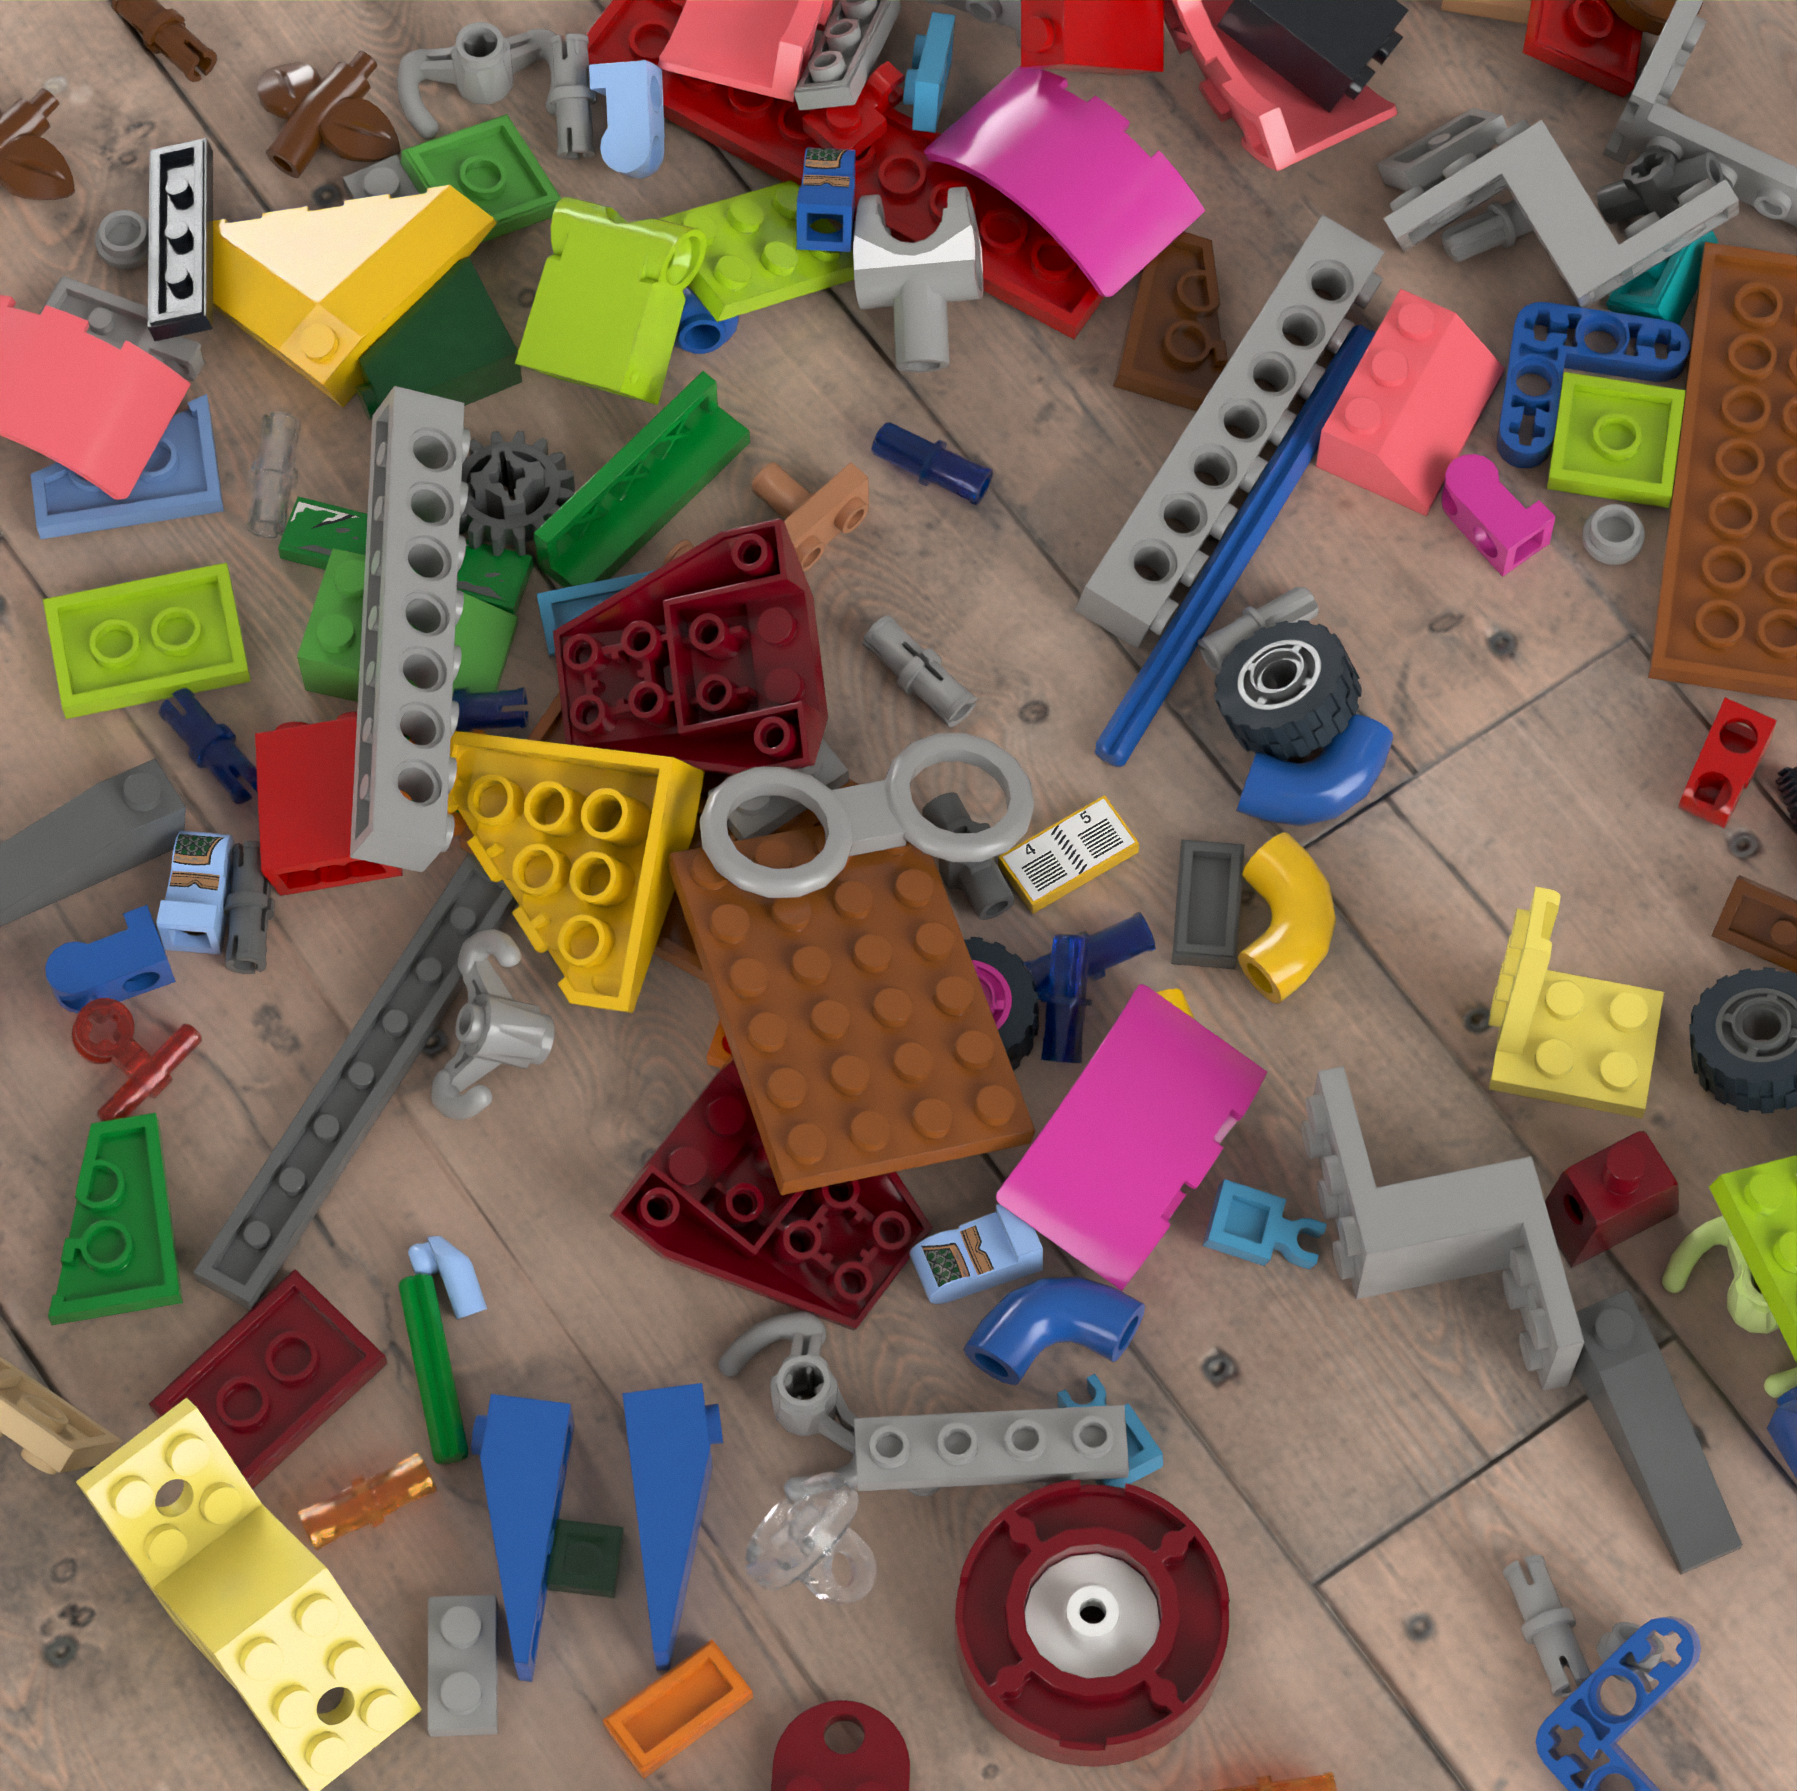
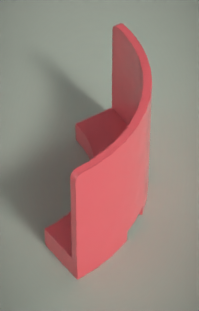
(747, 43)
(1275, 116)
(82, 397)

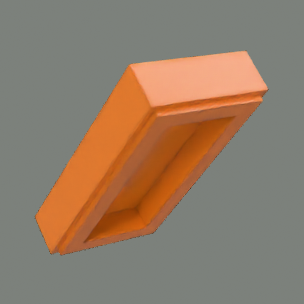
(678, 1709)

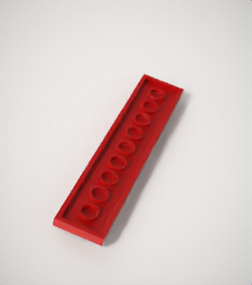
(1018, 255)

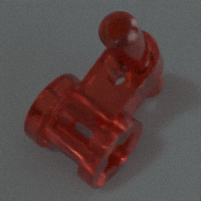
(146, 1073)

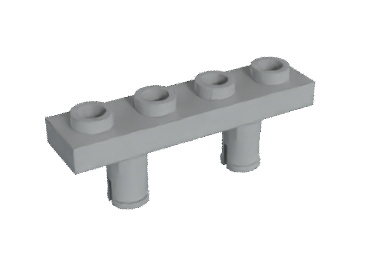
(990, 1448)

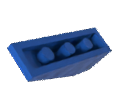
(524, 1471)
(671, 1478)

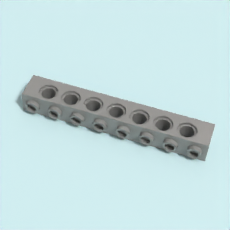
(1328, 261)
(386, 825)

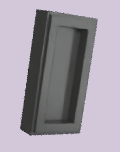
(1208, 904)

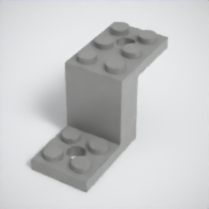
(1560, 212)
(1443, 1230)

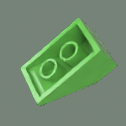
(333, 635)

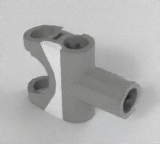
(918, 277)

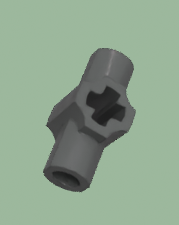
(1654, 184)
(979, 880)

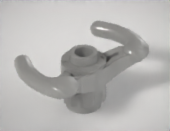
(478, 64)
(490, 1028)
(799, 1376)

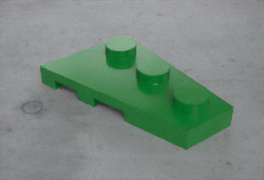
(121, 1228)

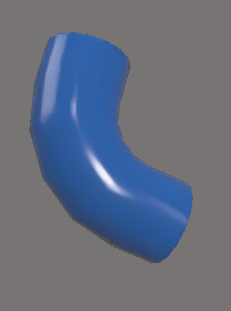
(1321, 787)
(1050, 1314)

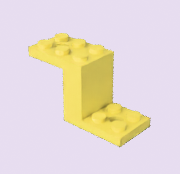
(249, 1596)

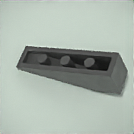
(90, 840)
(1652, 1432)

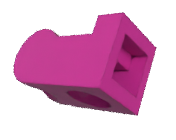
(1492, 515)

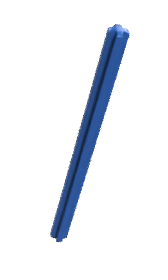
(1229, 557)

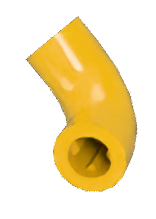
(1300, 918)

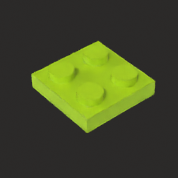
(1616, 440)

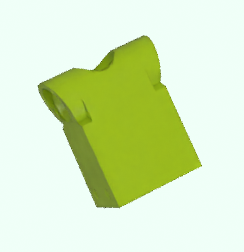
(610, 300)

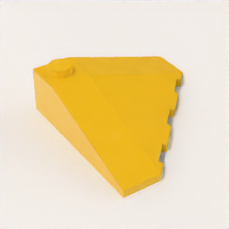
(339, 277)
(581, 850)

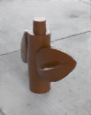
(325, 112)
(30, 163)

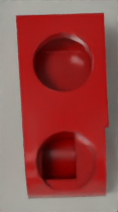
(1727, 762)

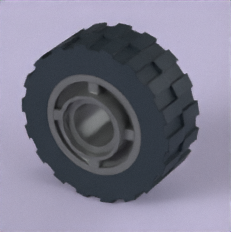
(1288, 689)
(1726, 1036)

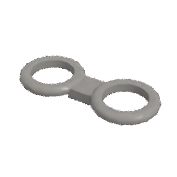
(866, 815)

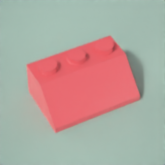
(1410, 404)

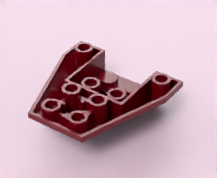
(702, 660)
(718, 1211)

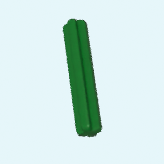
(433, 1369)

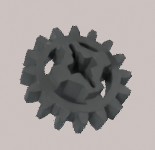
(532, 478)

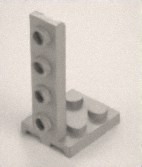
(1650, 124)

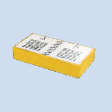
(1068, 854)

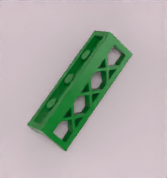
(640, 488)

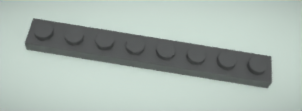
(352, 1090)

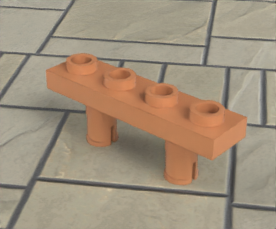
(809, 517)

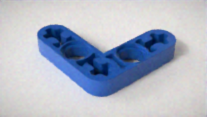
(1552, 356)
(1604, 1728)

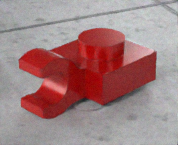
(861, 123)

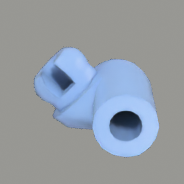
(454, 1269)

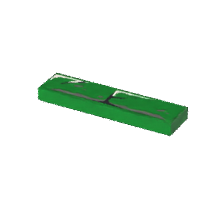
(320, 527)

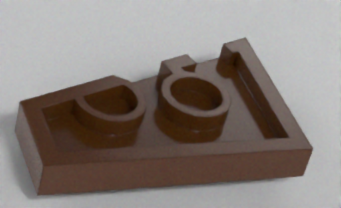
(1174, 327)

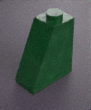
(443, 346)

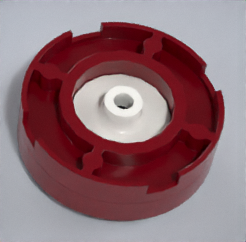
(1080, 1686)

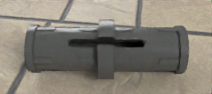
(248, 911)

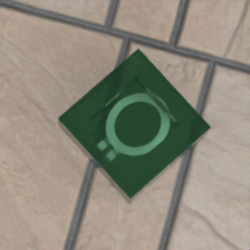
(585, 1558)

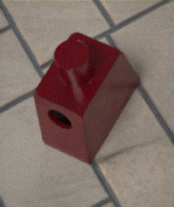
(1619, 1195)

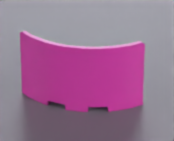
(1073, 173)
(1131, 1136)

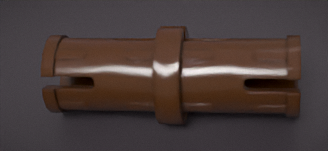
(166, 34)

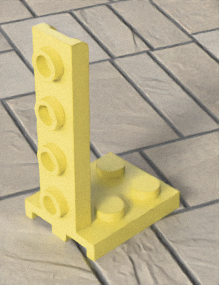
(1566, 1032)

